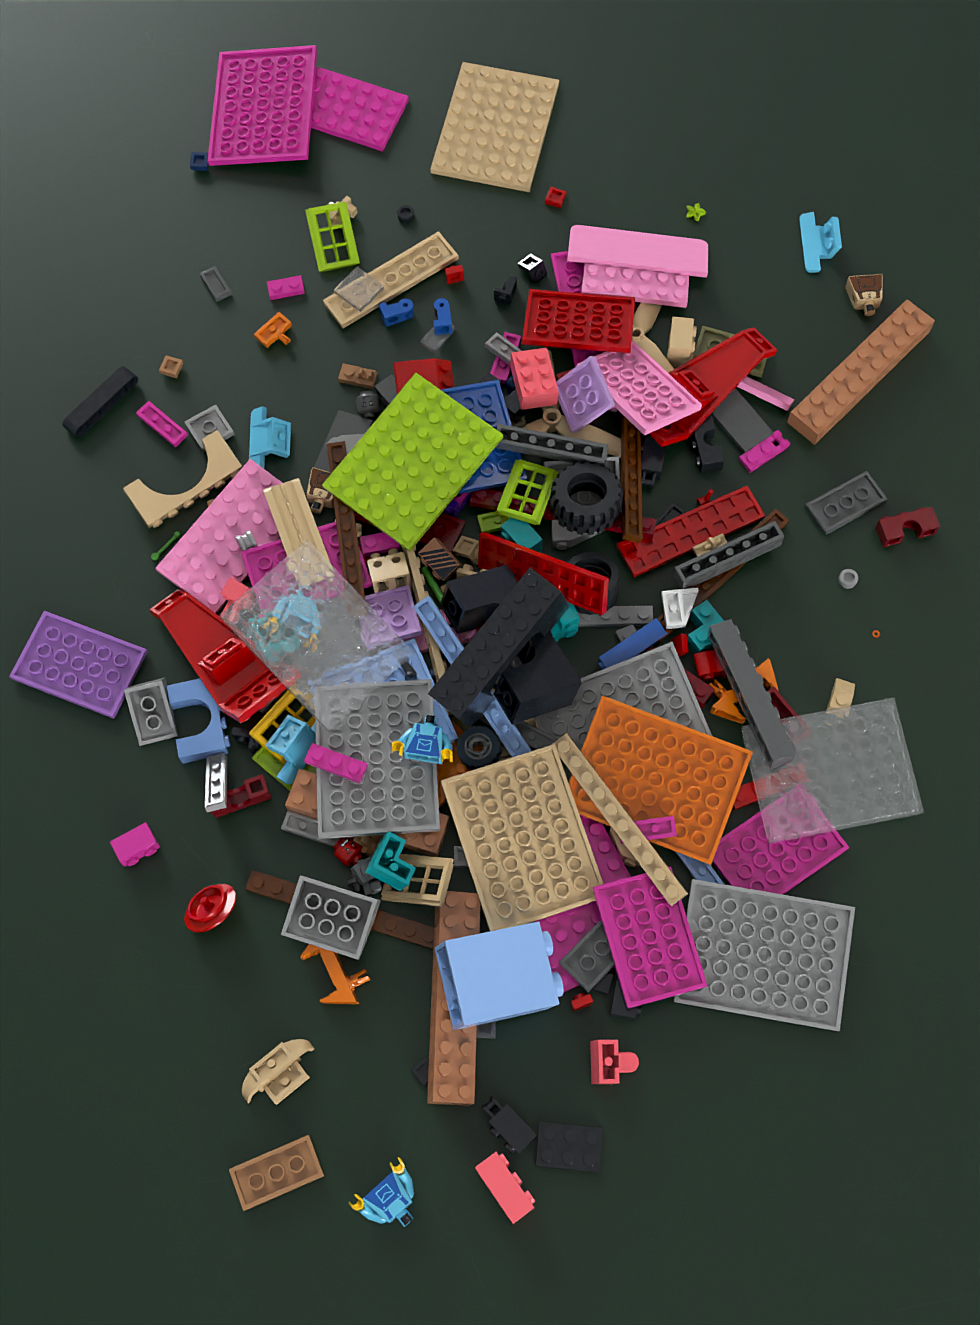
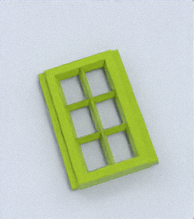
(347, 231)
(514, 479)

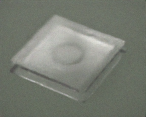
(358, 289)

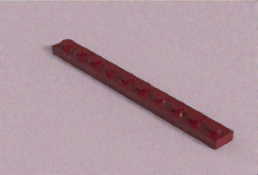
(491, 498)

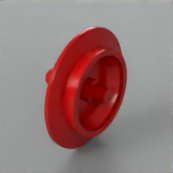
(210, 907)

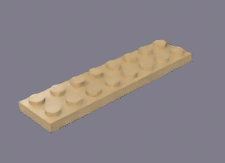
(398, 276)

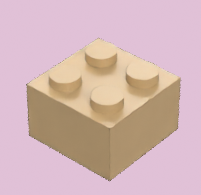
(681, 341)

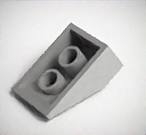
(151, 711)

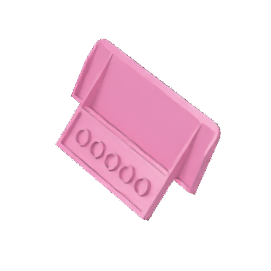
(637, 264)

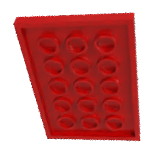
(579, 321)

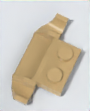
(278, 1071)

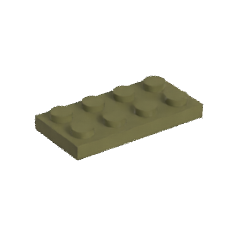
(711, 337)

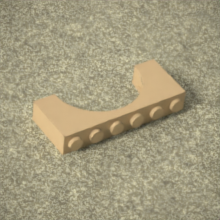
(156, 507)

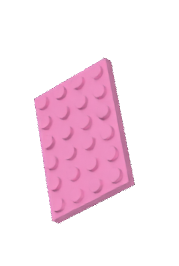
(645, 390)

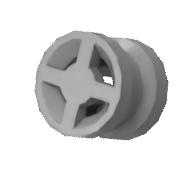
(246, 541)

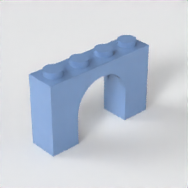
(213, 738)

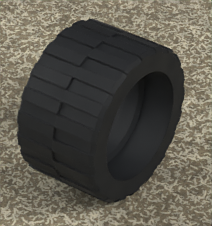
(603, 566)

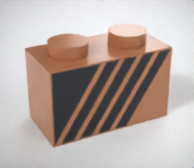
(439, 559)

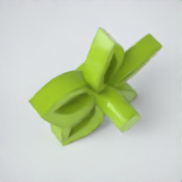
(695, 211)

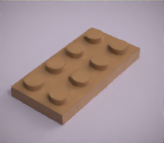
(276, 1172)

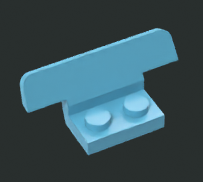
(818, 241)
(268, 436)
(293, 743)

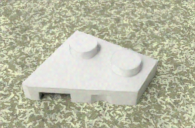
(678, 606)

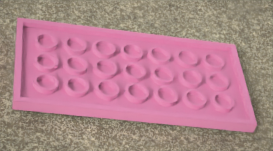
(209, 549)

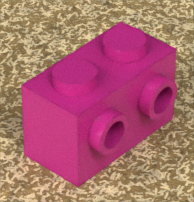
(135, 845)

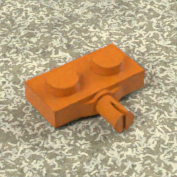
(274, 330)

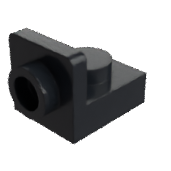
(534, 267)
(507, 293)
(242, 736)

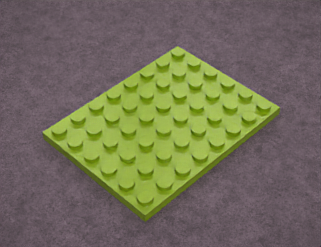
(412, 461)

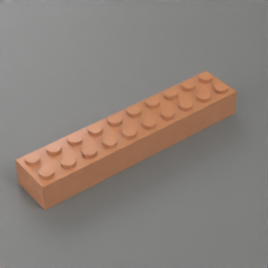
(860, 371)
(451, 1052)

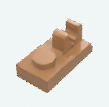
(357, 376)

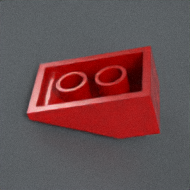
(433, 370)

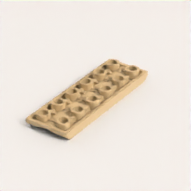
(293, 516)

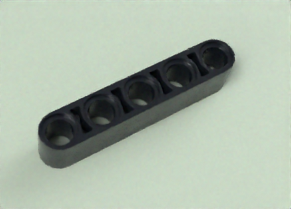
(100, 402)

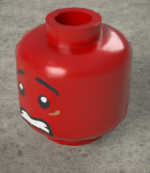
(347, 851)

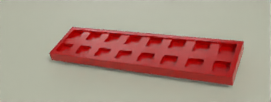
(685, 531)
(577, 584)

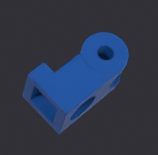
(396, 312)
(442, 312)

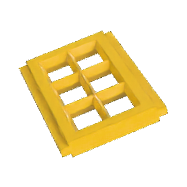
(270, 718)

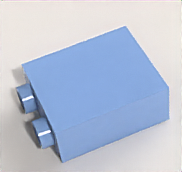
(498, 975)

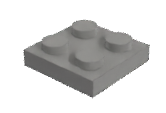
(207, 423)

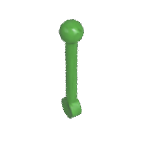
(155, 556)

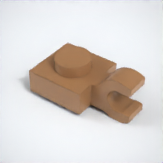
(368, 842)

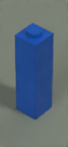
(633, 644)

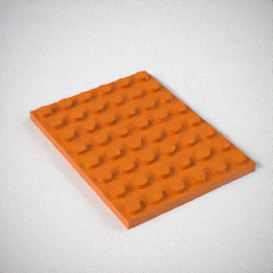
(663, 772)

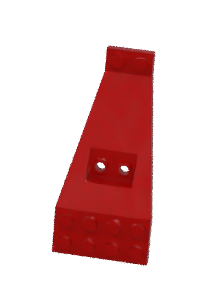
(713, 378)
(218, 656)

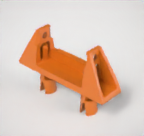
(725, 705)
(344, 984)

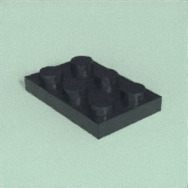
(569, 1147)

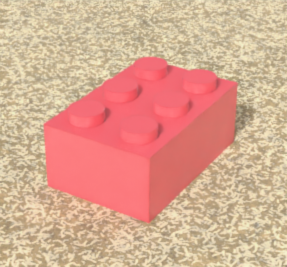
(534, 378)
(505, 1187)

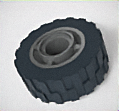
(478, 737)

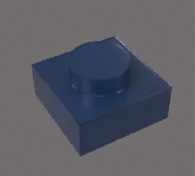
(199, 161)

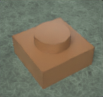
(171, 366)

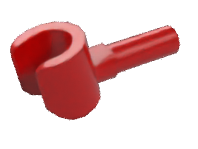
(705, 499)

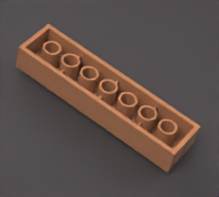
(303, 801)

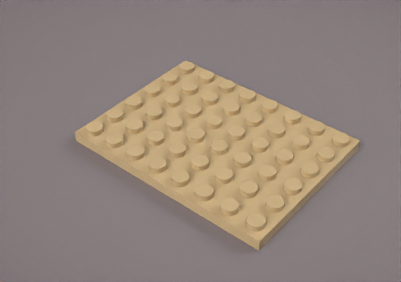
(495, 127)
(523, 838)

